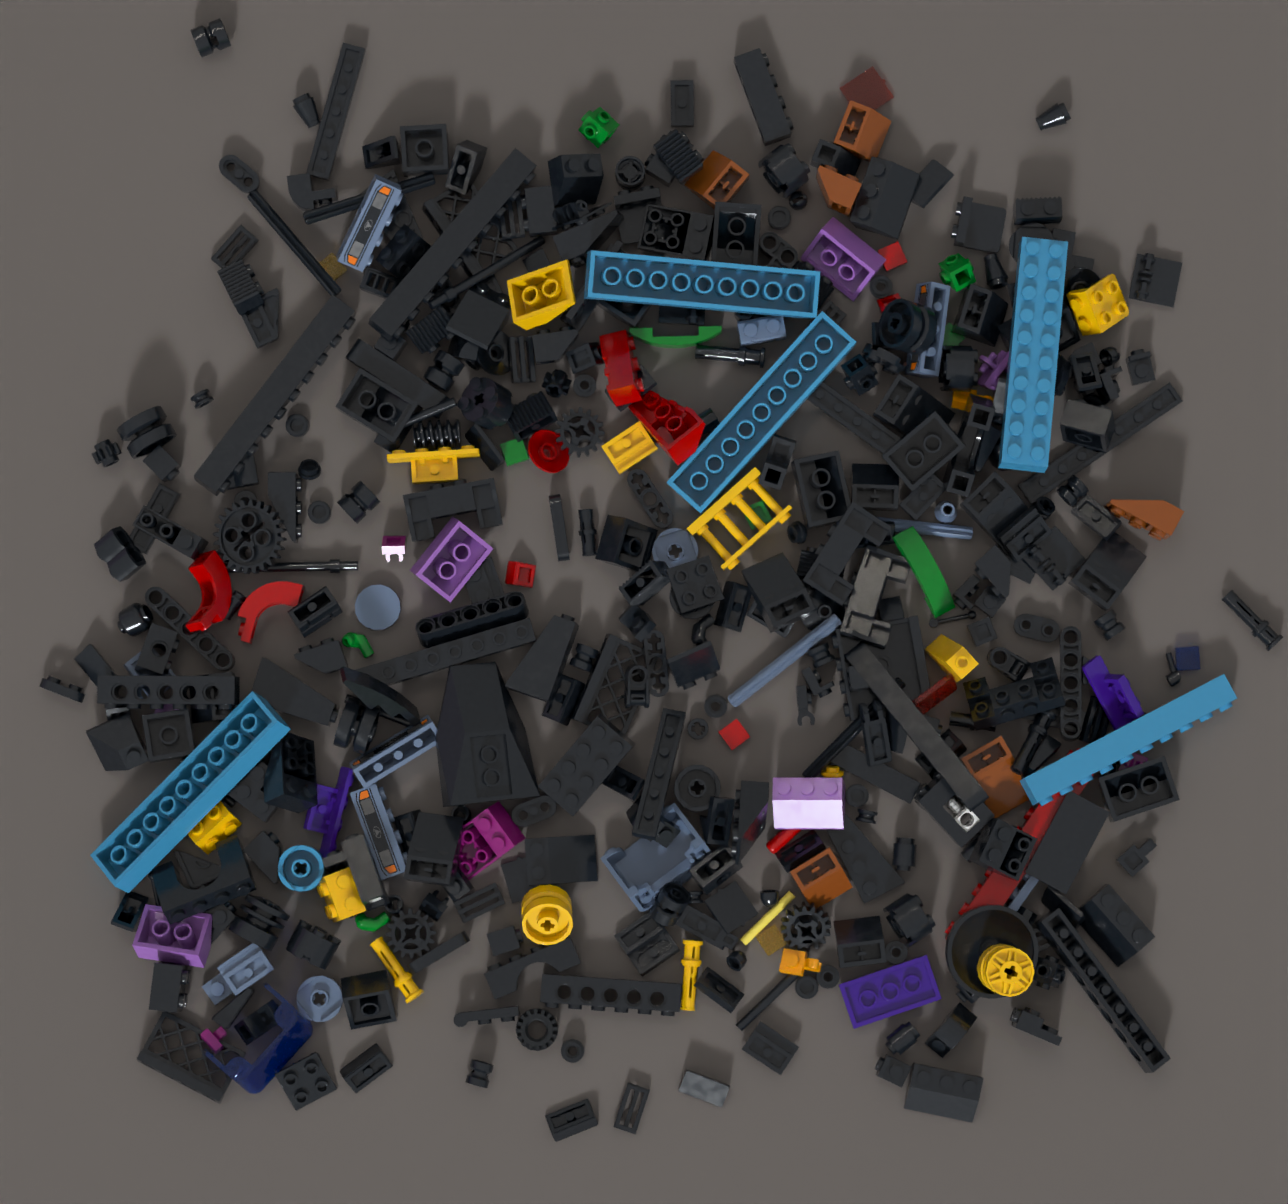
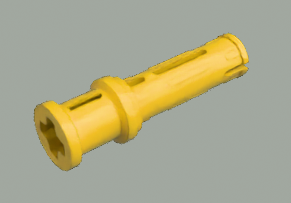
(691, 963)
(402, 979)

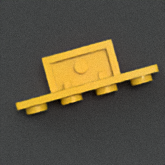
(434, 465)

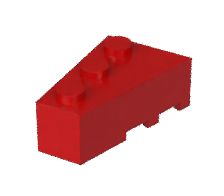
(621, 367)

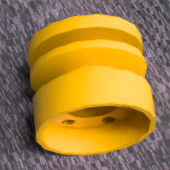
(994, 962)

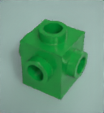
(598, 126)
(957, 272)

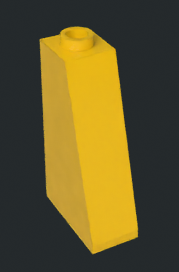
(951, 657)

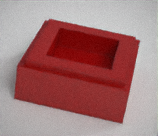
(893, 255)
(734, 734)

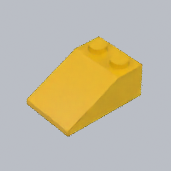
(541, 295)

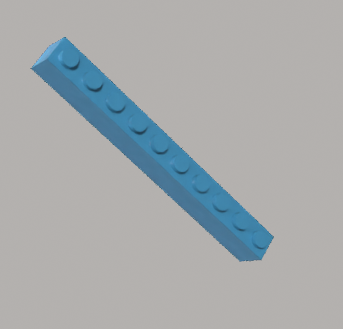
(1129, 739)

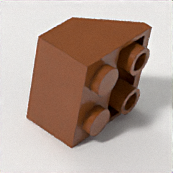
(862, 131)
(717, 180)
(838, 190)
(821, 878)

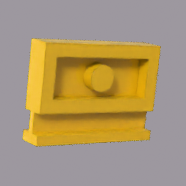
(629, 447)

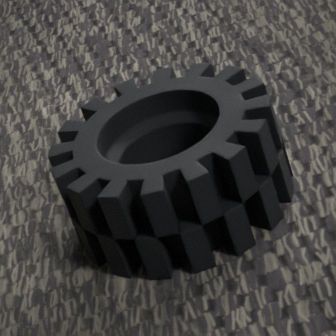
(530, 1042)

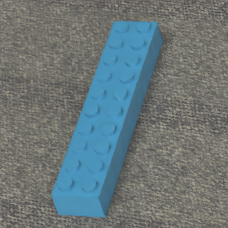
(701, 284)
(1033, 355)
(761, 412)
(190, 792)

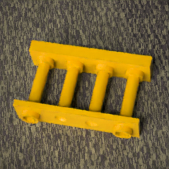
(718, 512)

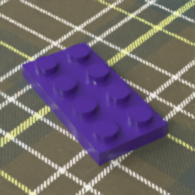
(890, 991)

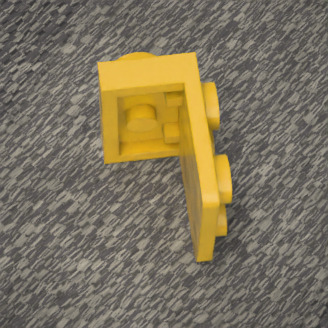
(1098, 306)
(214, 828)
(340, 895)

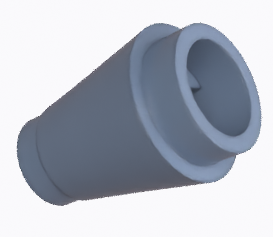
(941, 516)

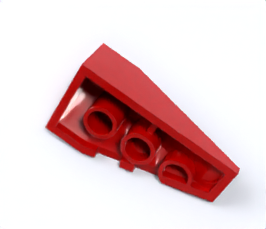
(670, 424)

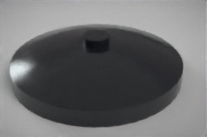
(978, 931)

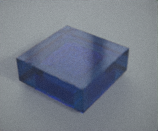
(1187, 658)

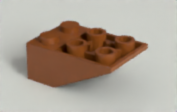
(1153, 515)
(992, 770)

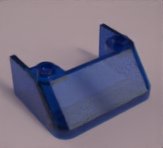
(256, 1076)

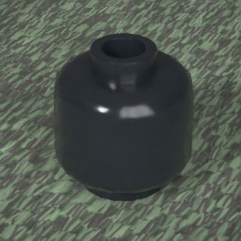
(135, 619)

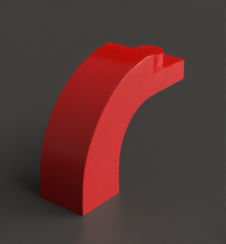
(215, 591)
(264, 597)

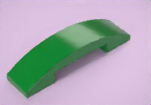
(705, 334)
(925, 570)

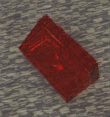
(935, 694)

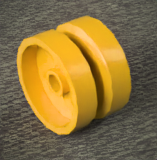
(546, 914)

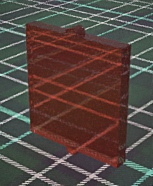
(867, 89)

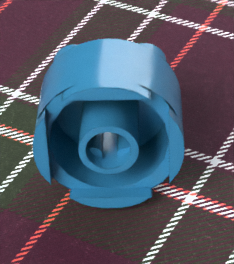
(289, 865)

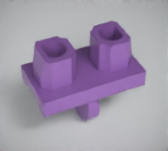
(992, 368)

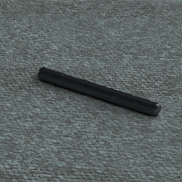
(354, 202)
(294, 243)
(841, 742)

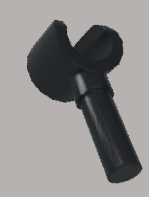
(1174, 677)

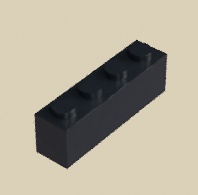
(762, 96)

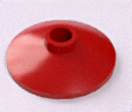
(544, 443)

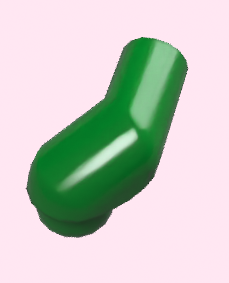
(358, 641)
(371, 924)

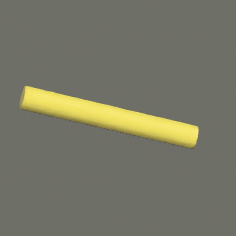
(767, 918)

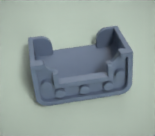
(649, 866)

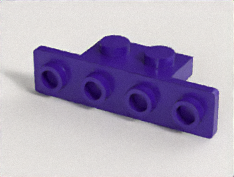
(1113, 693)
(328, 813)

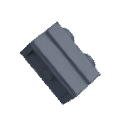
(761, 330)

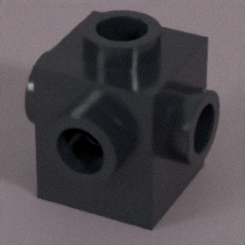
(861, 379)
(1049, 972)

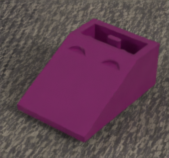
(487, 839)

